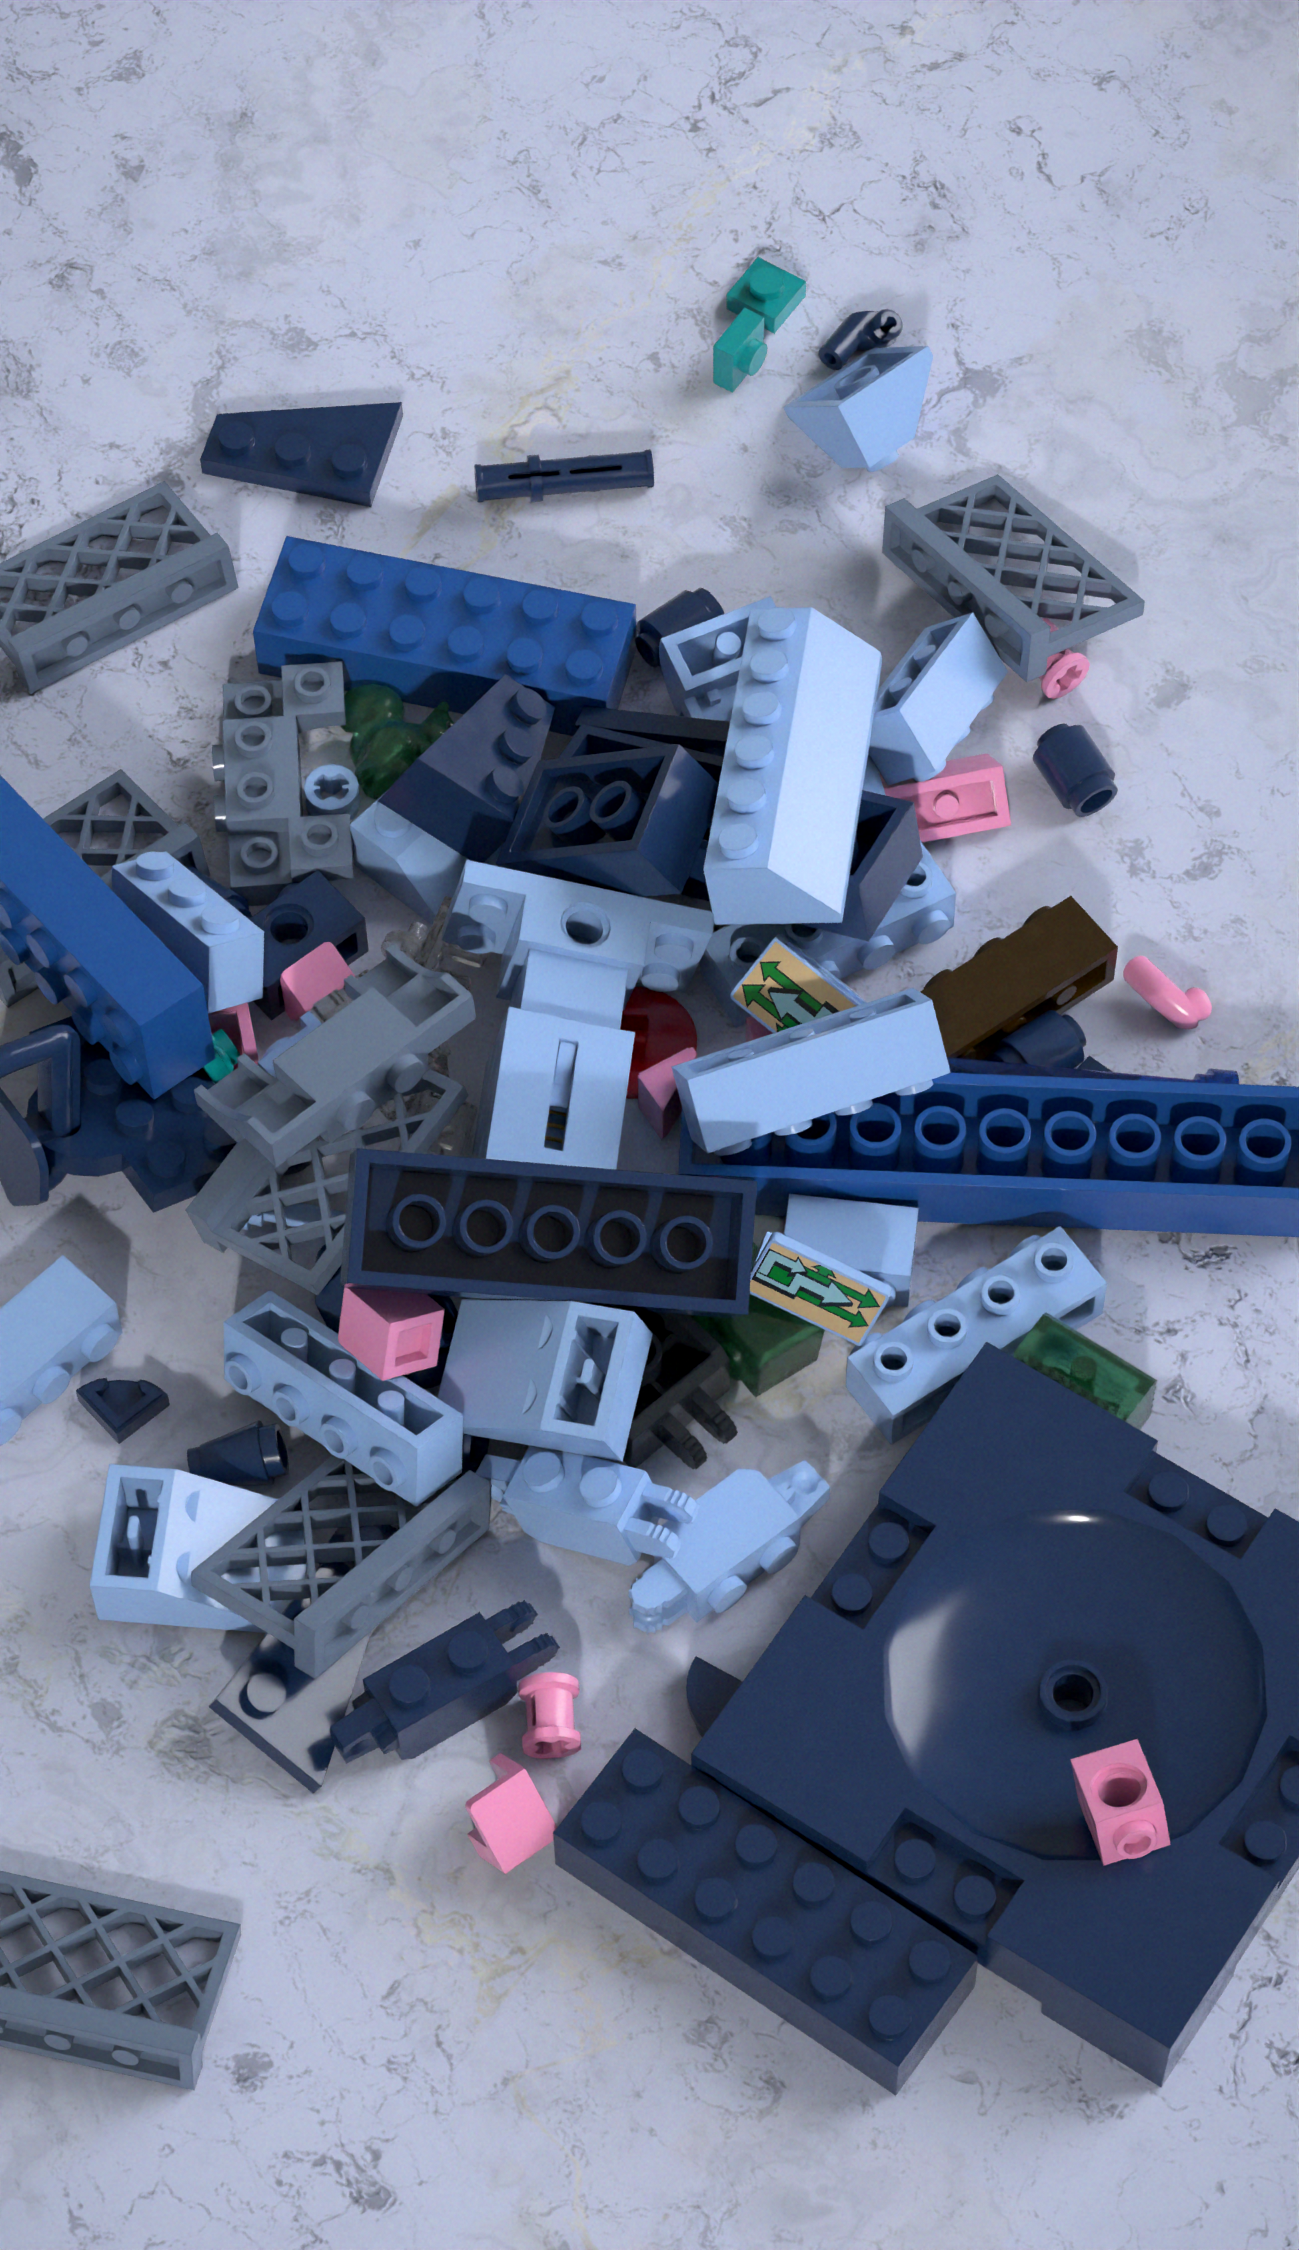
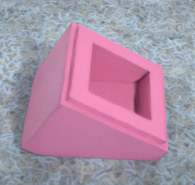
(312, 979)
(659, 1094)

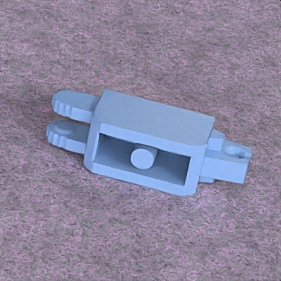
(588, 1504)
(737, 1535)

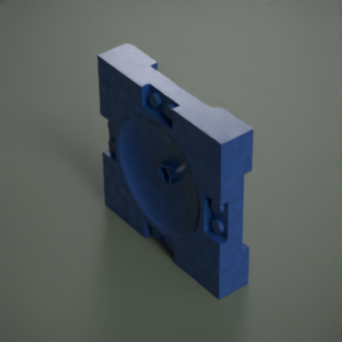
(921, 1731)

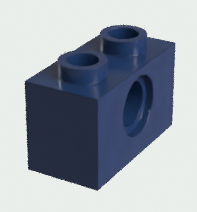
(314, 915)

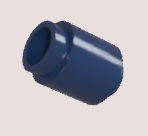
(673, 616)
(1075, 769)
(1045, 1042)

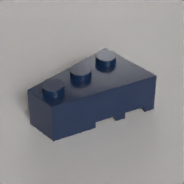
(476, 772)

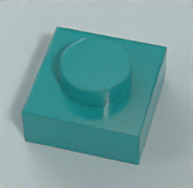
(767, 292)
(739, 350)

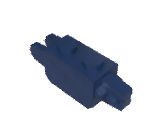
(442, 1686)

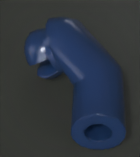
(860, 333)

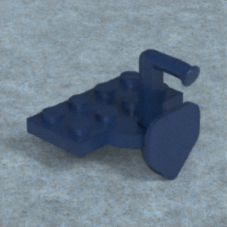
(98, 1124)

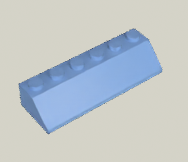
(792, 771)

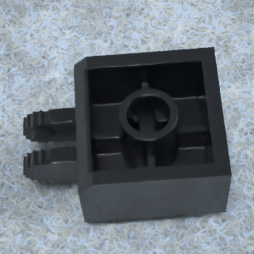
(679, 1384)

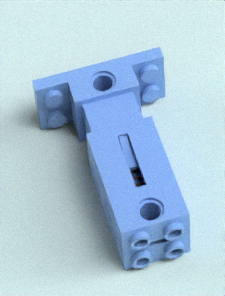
(568, 970)

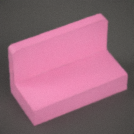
(959, 799)

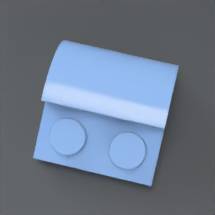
(705, 663)

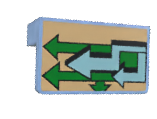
(790, 988)
(817, 1287)

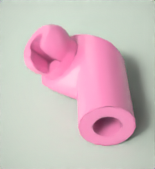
(1161, 993)

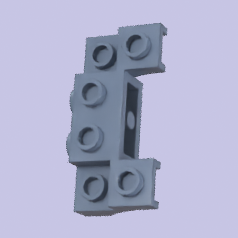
(263, 782)
(346, 1064)

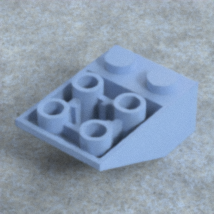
(547, 1373)
(159, 1530)

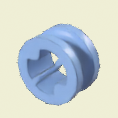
(332, 779)

